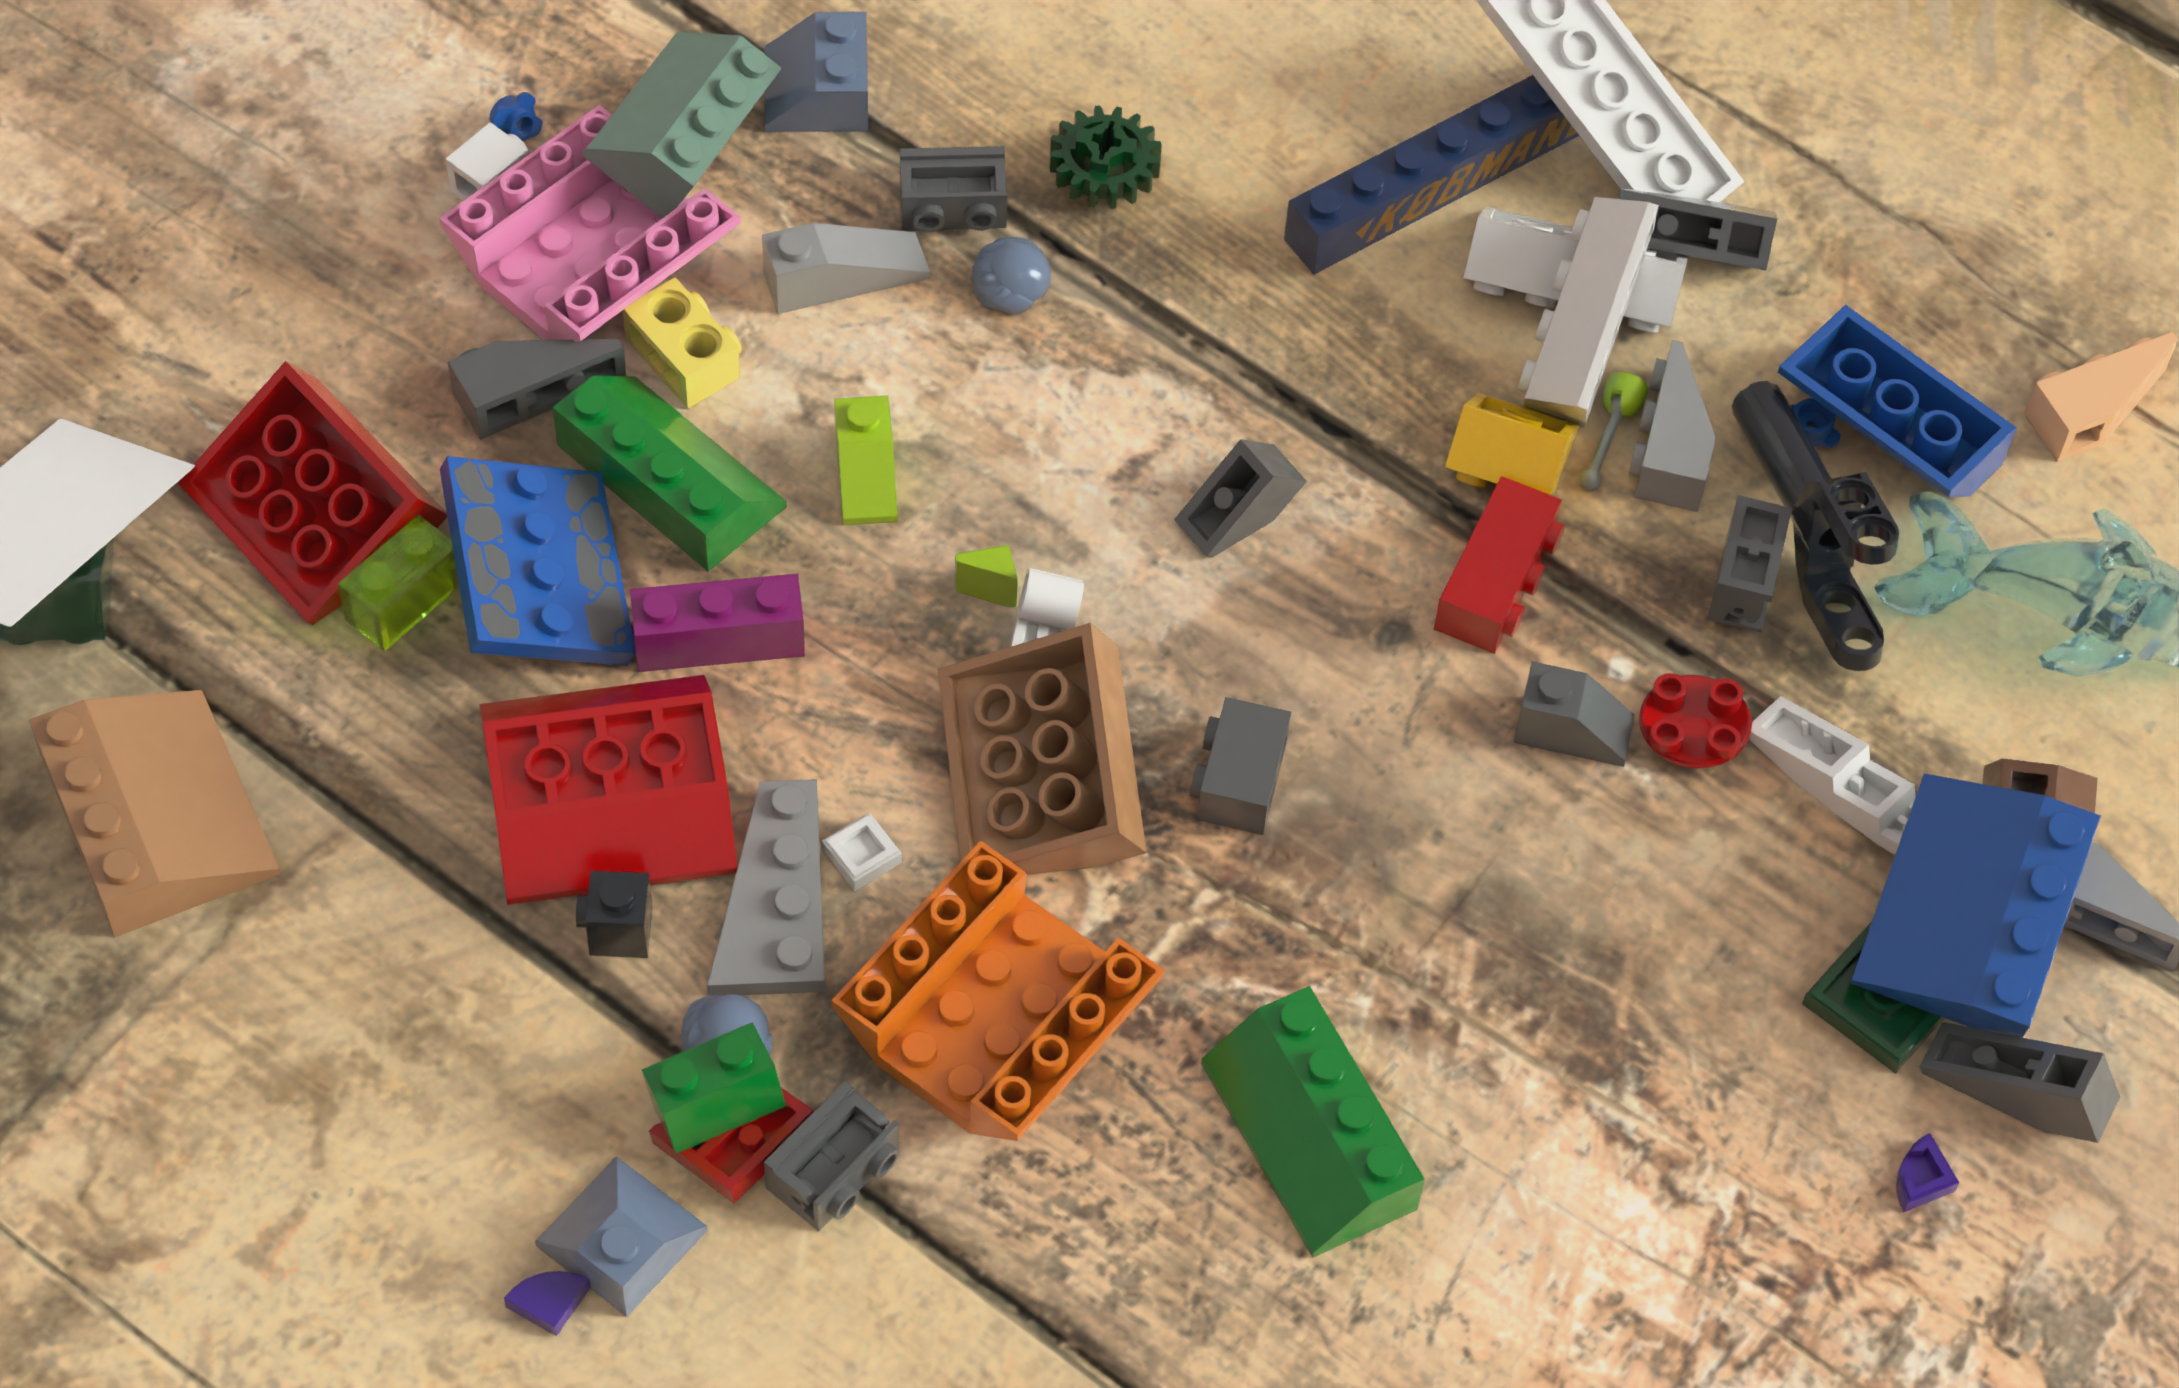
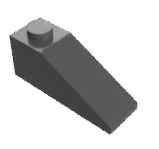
(1709, 229)
(526, 377)
(2032, 1080)

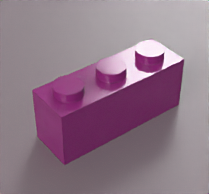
(718, 622)

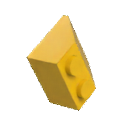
(1510, 442)

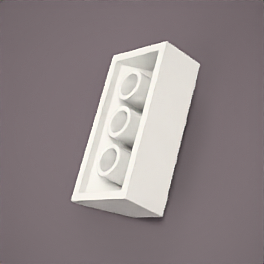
(1526, 255)
(1590, 307)

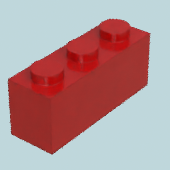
(1500, 565)

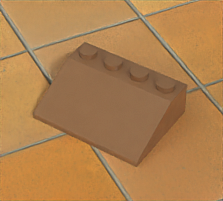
(1043, 753)
(152, 804)

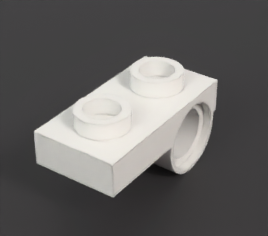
(1046, 605)

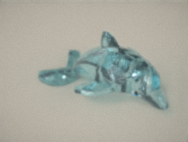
(2105, 590)

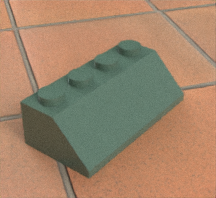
(680, 116)

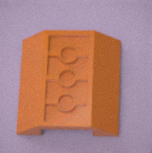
(990, 999)

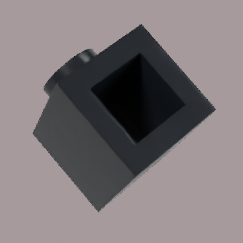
(616, 914)

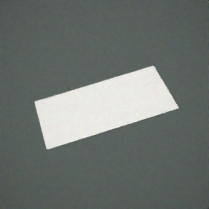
(67, 502)

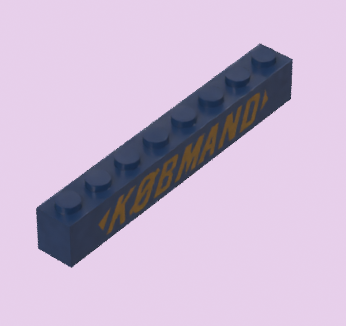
(1424, 174)

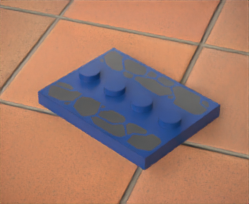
(536, 562)

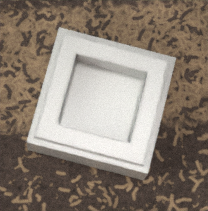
(861, 851)

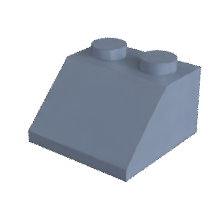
(820, 76)

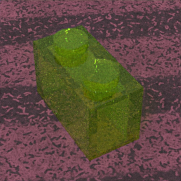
(399, 583)

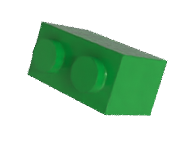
(714, 1087)

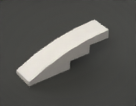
(1835, 771)

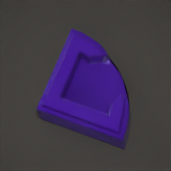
(1924, 1175)
(548, 1298)

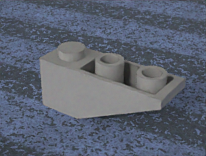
(1680, 437)

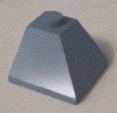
(621, 1236)

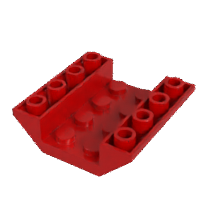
(608, 786)

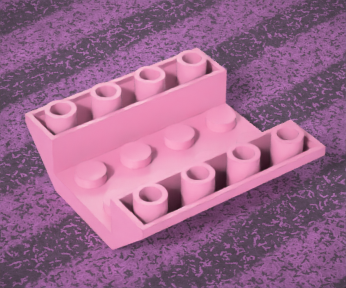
(570, 242)

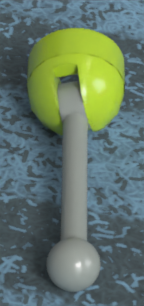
(1624, 398)

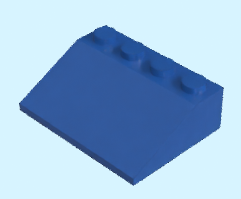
(1976, 903)

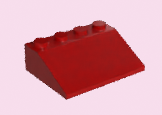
(305, 490)

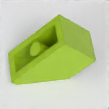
(865, 460)

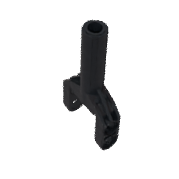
(1825, 523)

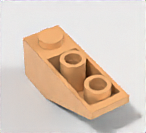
(2090, 401)

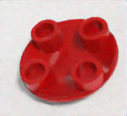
(1695, 720)

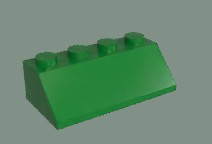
(664, 467)
(1313, 1123)

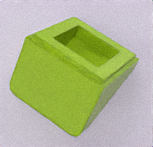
(987, 575)

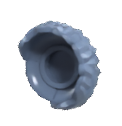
(1010, 275)
(720, 1014)

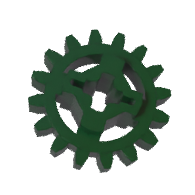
(1105, 156)

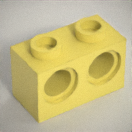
(673, 332)

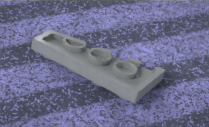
(775, 906)

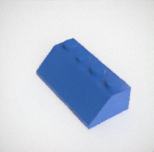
(1901, 403)

